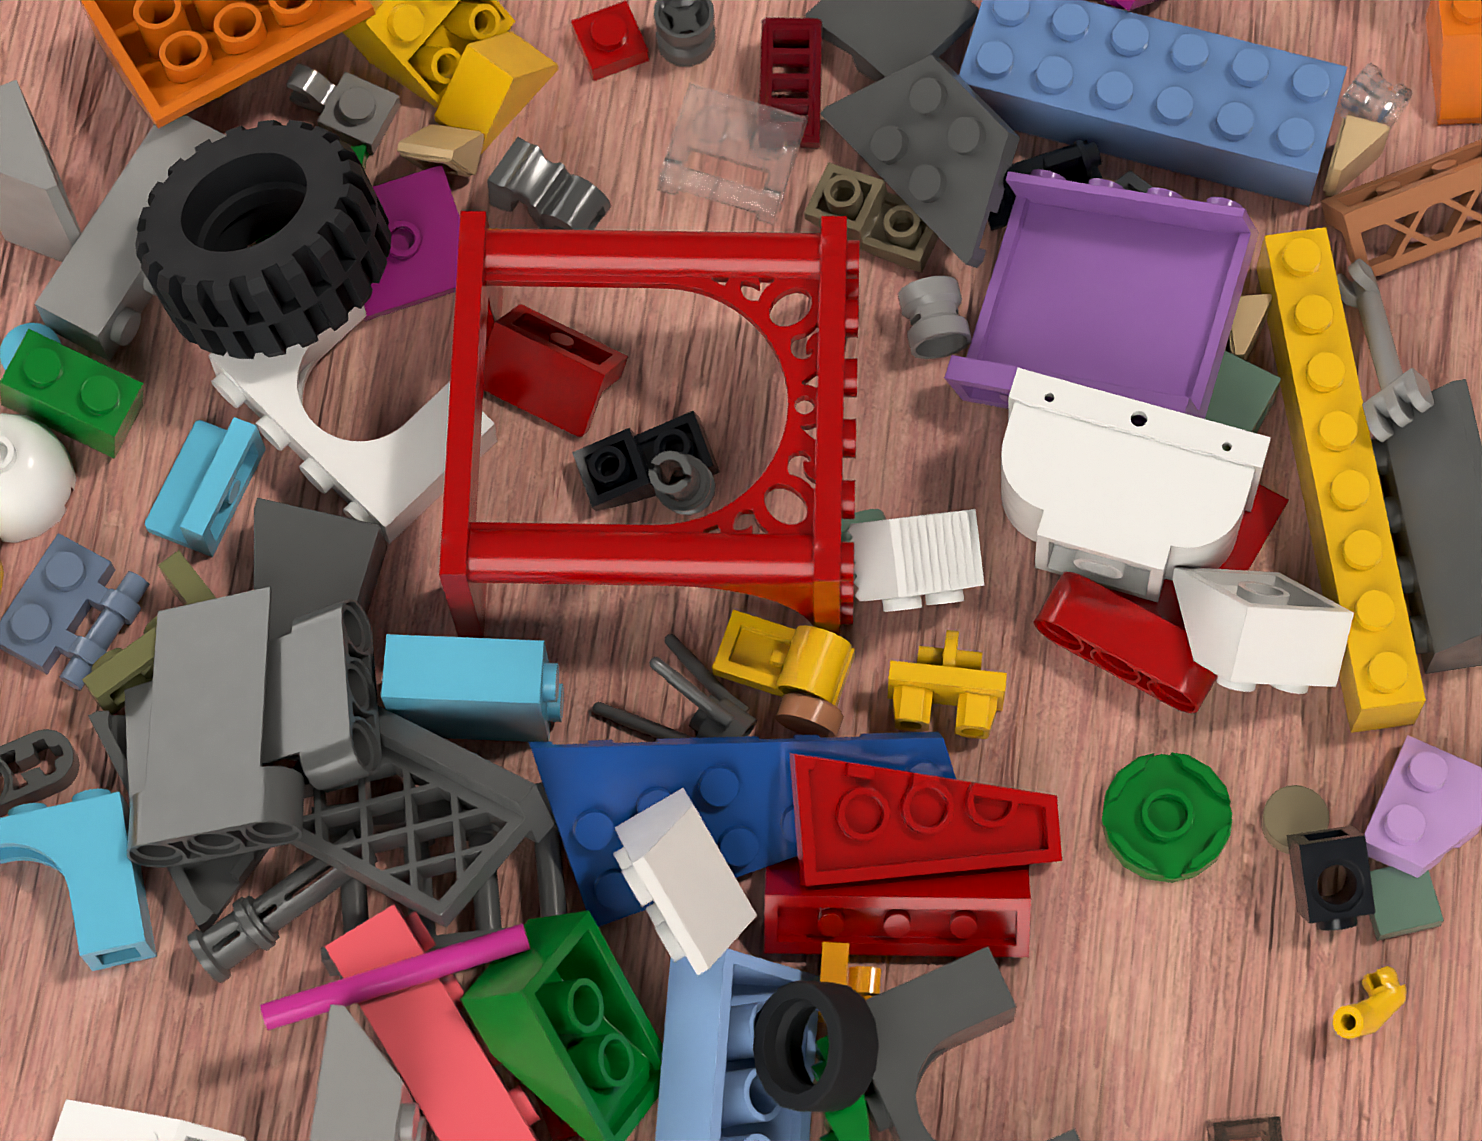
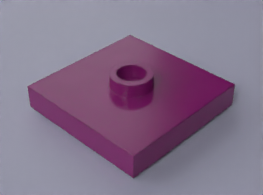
(422, 242)

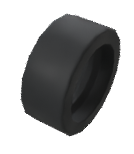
(850, 1054)

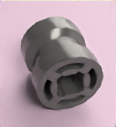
(676, 19)

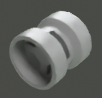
(934, 317)

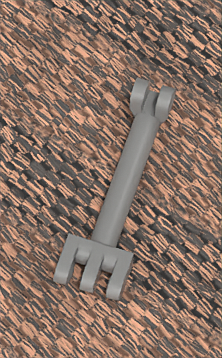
(1395, 387)

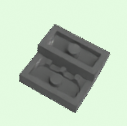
(892, 33)

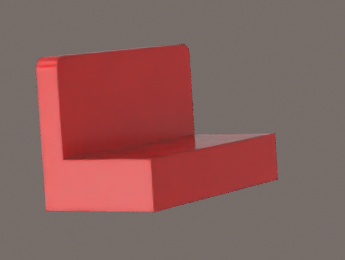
(549, 369)

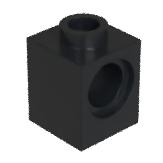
(1310, 856)

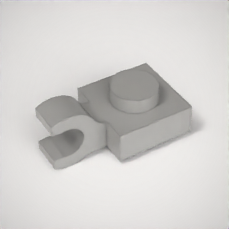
(351, 110)

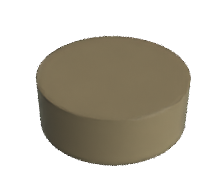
(1292, 811)

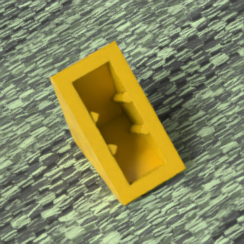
(493, 85)

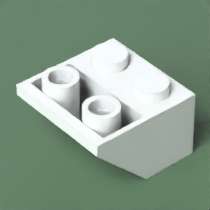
(680, 867)

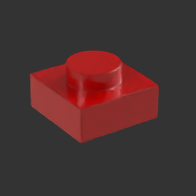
(610, 40)

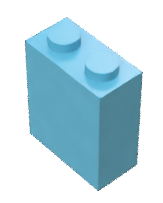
(473, 686)

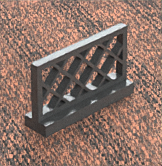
(441, 773)

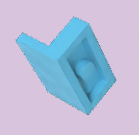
(206, 485)

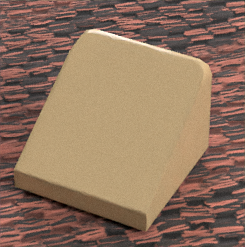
(447, 146)
(1356, 148)
(1248, 324)

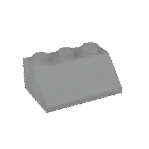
(32, 196)
(360, 1091)

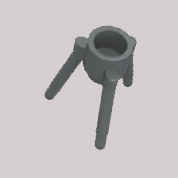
(717, 715)

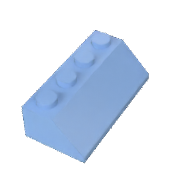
(708, 1055)

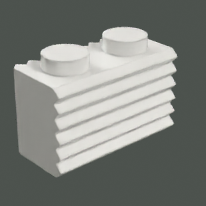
(917, 557)

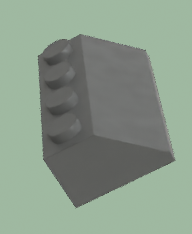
(1436, 519)

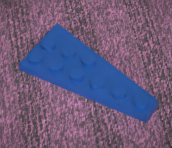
(732, 781)

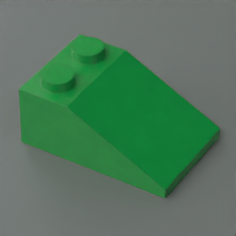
(571, 1027)

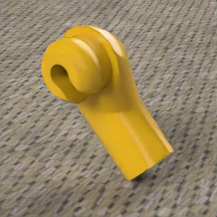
(1369, 1015)

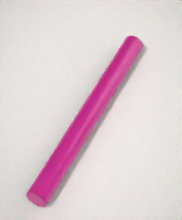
(395, 976)

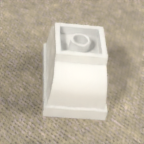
(1118, 495)

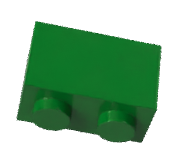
(71, 393)

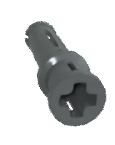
(692, 493)
(252, 918)

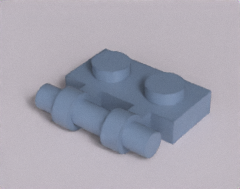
(55, 602)

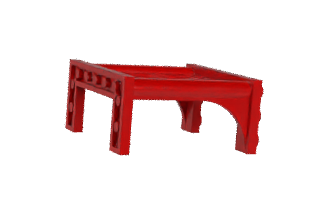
(790, 563)

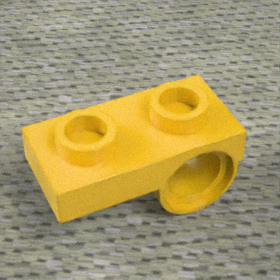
(784, 658)

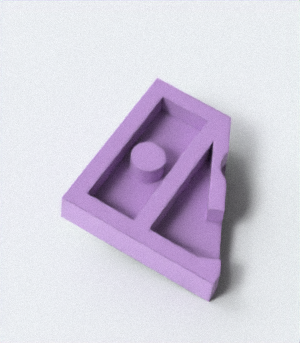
(1425, 808)

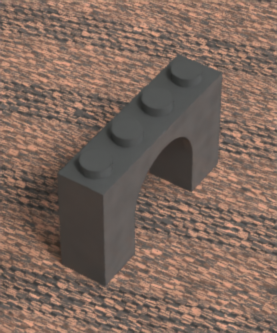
(922, 1023)

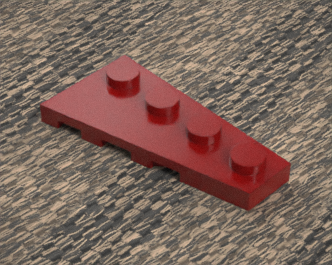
(899, 823)

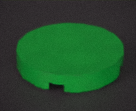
(1167, 817)

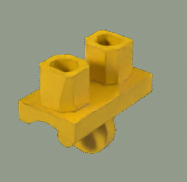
(950, 679)

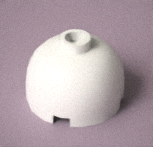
(33, 478)

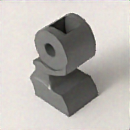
(549, 191)

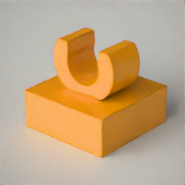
(835, 969)

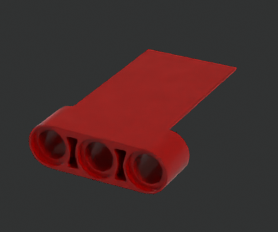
(1145, 638)

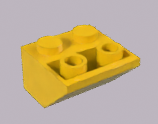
(425, 39)

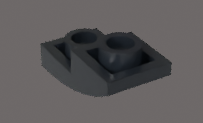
(619, 465)

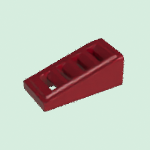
(793, 45)

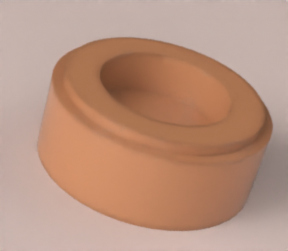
(809, 715)

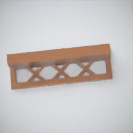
(1409, 195)

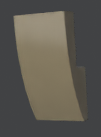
(874, 217)

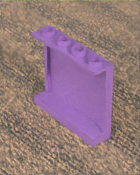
(1109, 293)

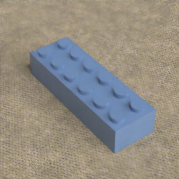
(1156, 92)

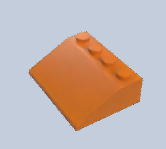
(196, 50)

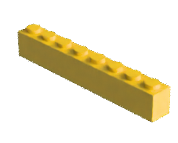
(1340, 478)

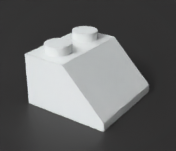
(1261, 629)

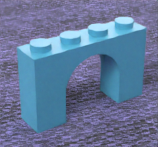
(89, 848)

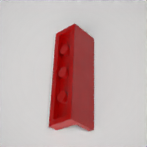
(901, 914)

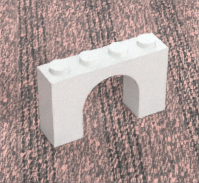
(380, 479)

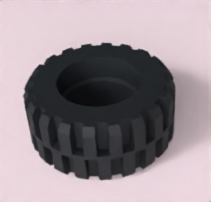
(287, 286)

